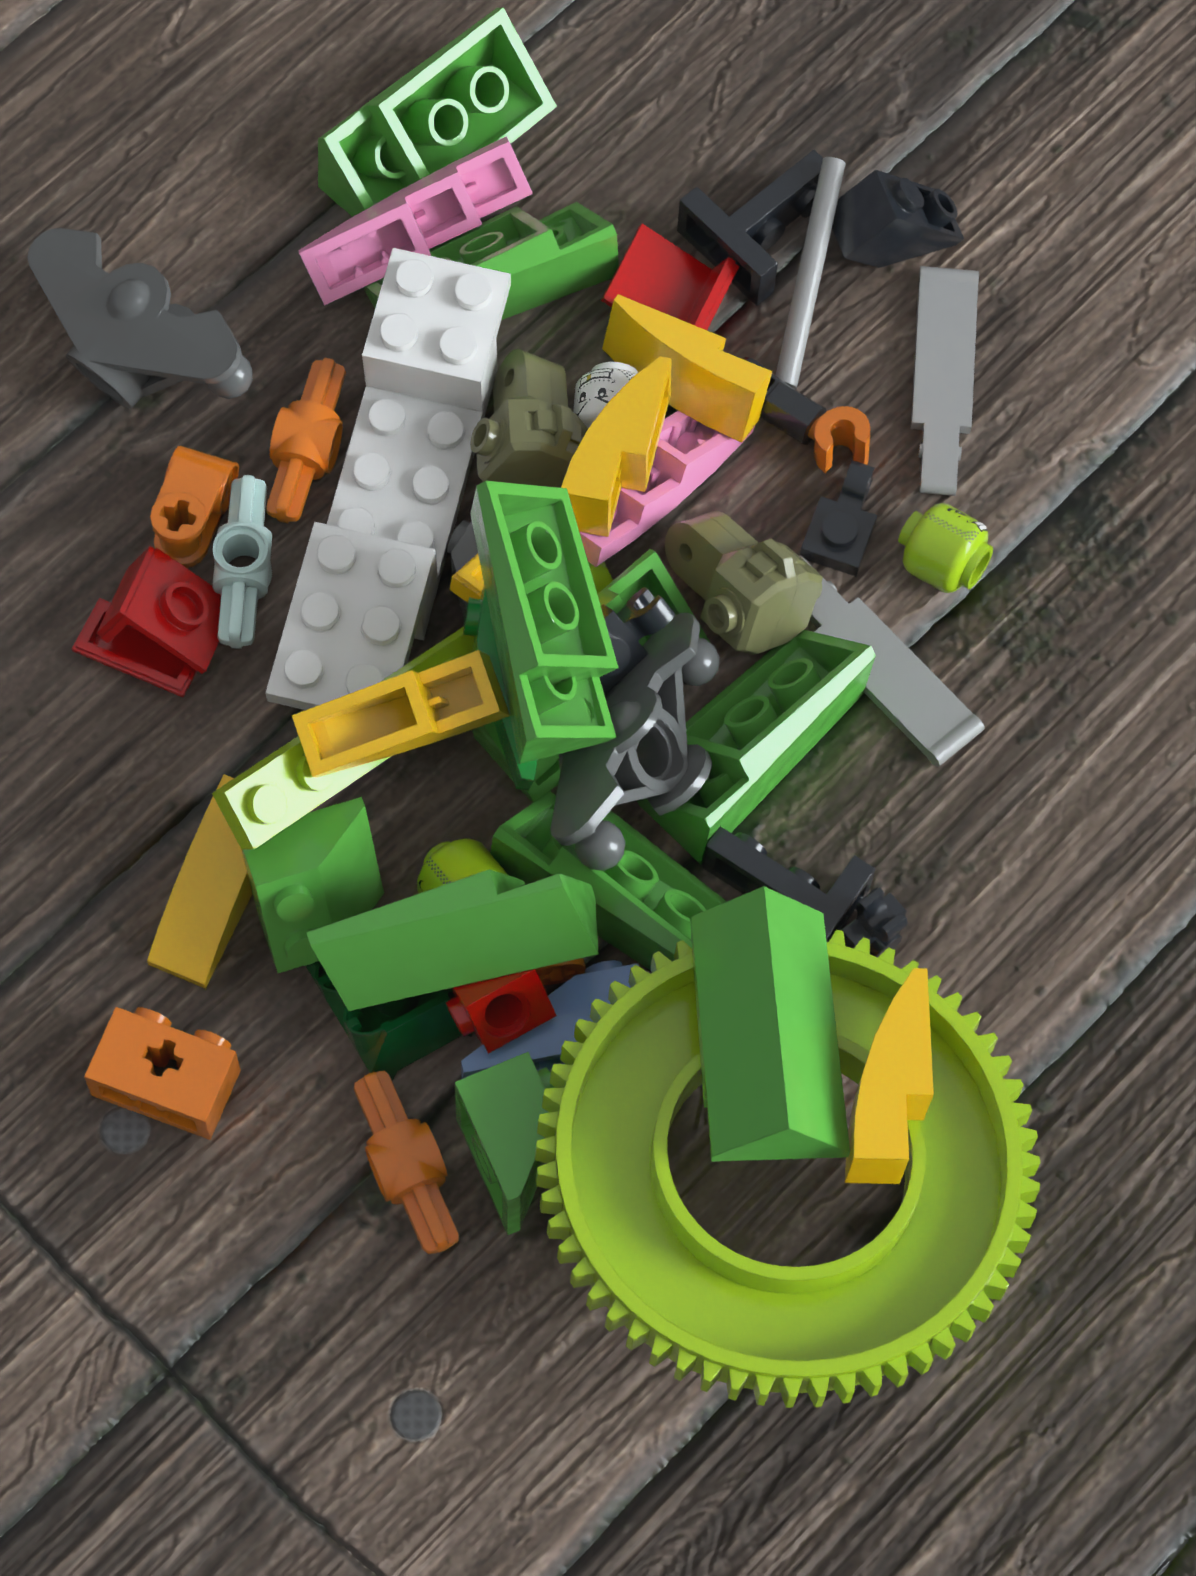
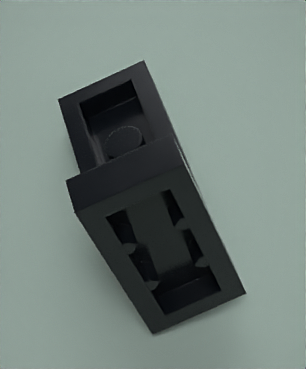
(752, 227)
(746, 867)

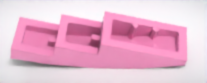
(415, 219)
(682, 462)

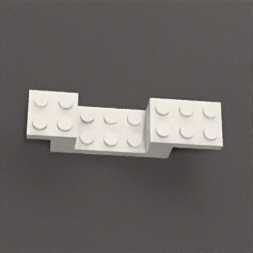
(402, 483)

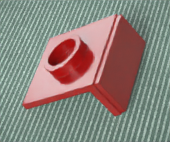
(670, 279)
(167, 607)

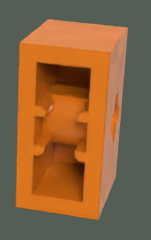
(182, 1097)

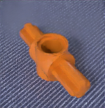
(306, 440)
(406, 1162)

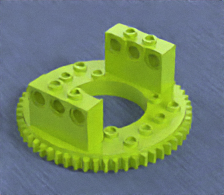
(756, 1319)

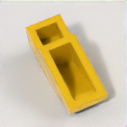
(704, 379)
(619, 448)
(401, 714)
(203, 902)
(892, 1087)

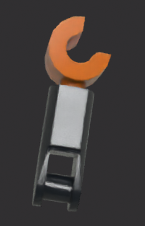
(808, 420)

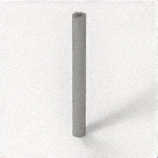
(810, 270)

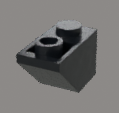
(894, 220)

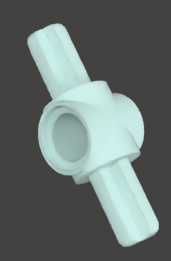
(242, 585)

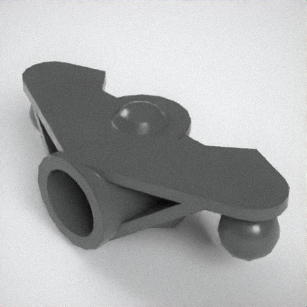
(125, 327)
(650, 747)

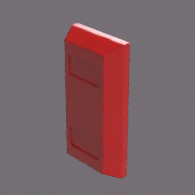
(133, 654)

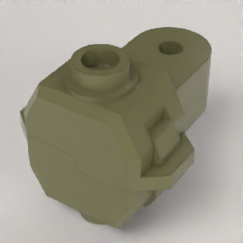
(531, 426)
(751, 589)

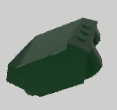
(395, 1031)

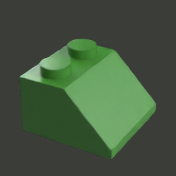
(313, 877)
(500, 1123)

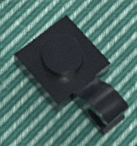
(841, 528)
(638, 618)
(877, 919)

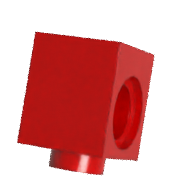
(501, 1008)

